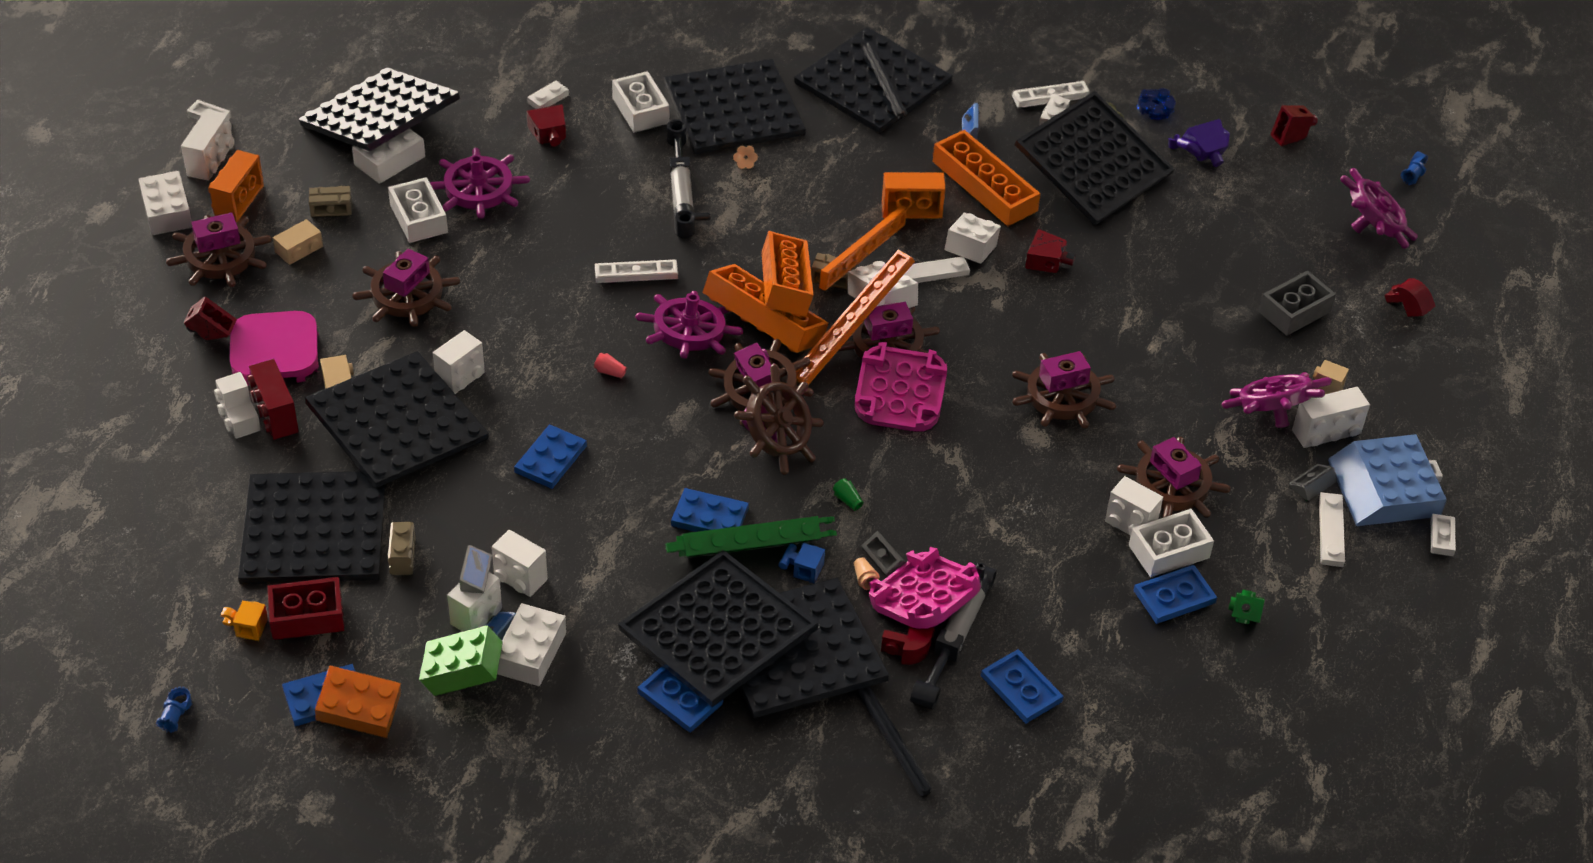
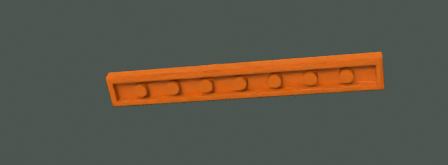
(862, 248)
(854, 315)

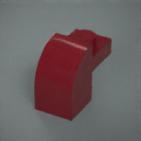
(1414, 295)
(912, 647)

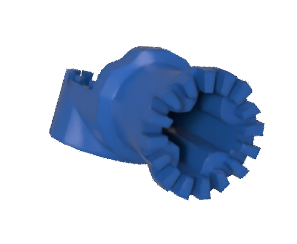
(1415, 168)
(174, 709)

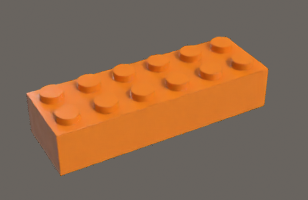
(986, 177)
(787, 274)
(745, 296)

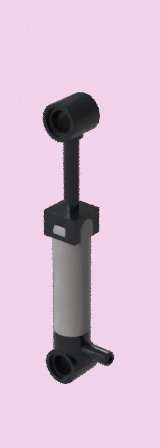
(681, 183)
(951, 639)

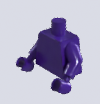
(1204, 141)

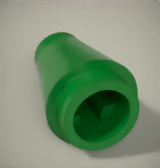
(848, 494)

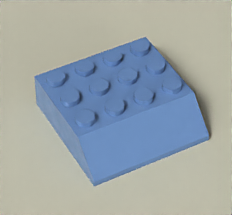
(1387, 480)

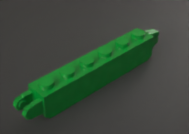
(750, 537)

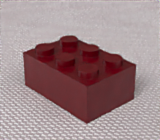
(272, 399)
(305, 608)

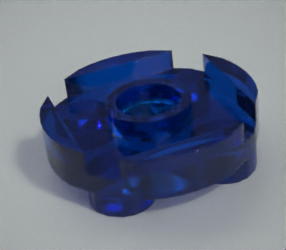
(1148, 100)

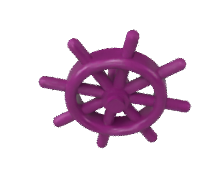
(478, 182)
(1377, 209)
(689, 320)
(1277, 394)

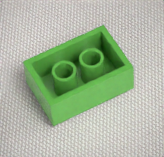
(461, 660)

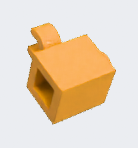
(248, 620)

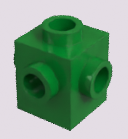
(1253, 613)

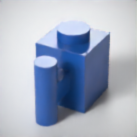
(806, 563)

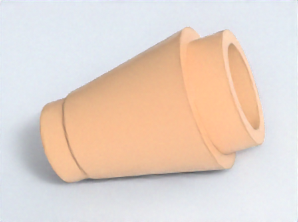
(865, 573)

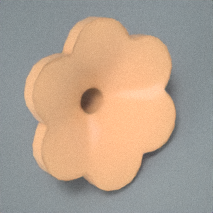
(743, 162)

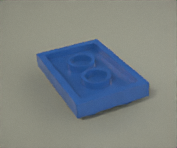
(550, 456)
(706, 511)
(1175, 594)
(1022, 686)
(304, 694)
(676, 699)

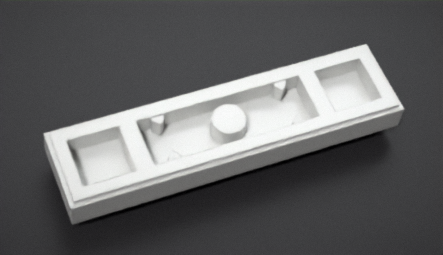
(1042, 95)
(938, 269)
(636, 271)
(1331, 529)

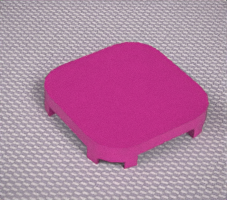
(280, 336)
(900, 388)
(925, 589)

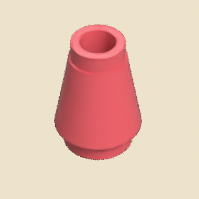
(608, 365)

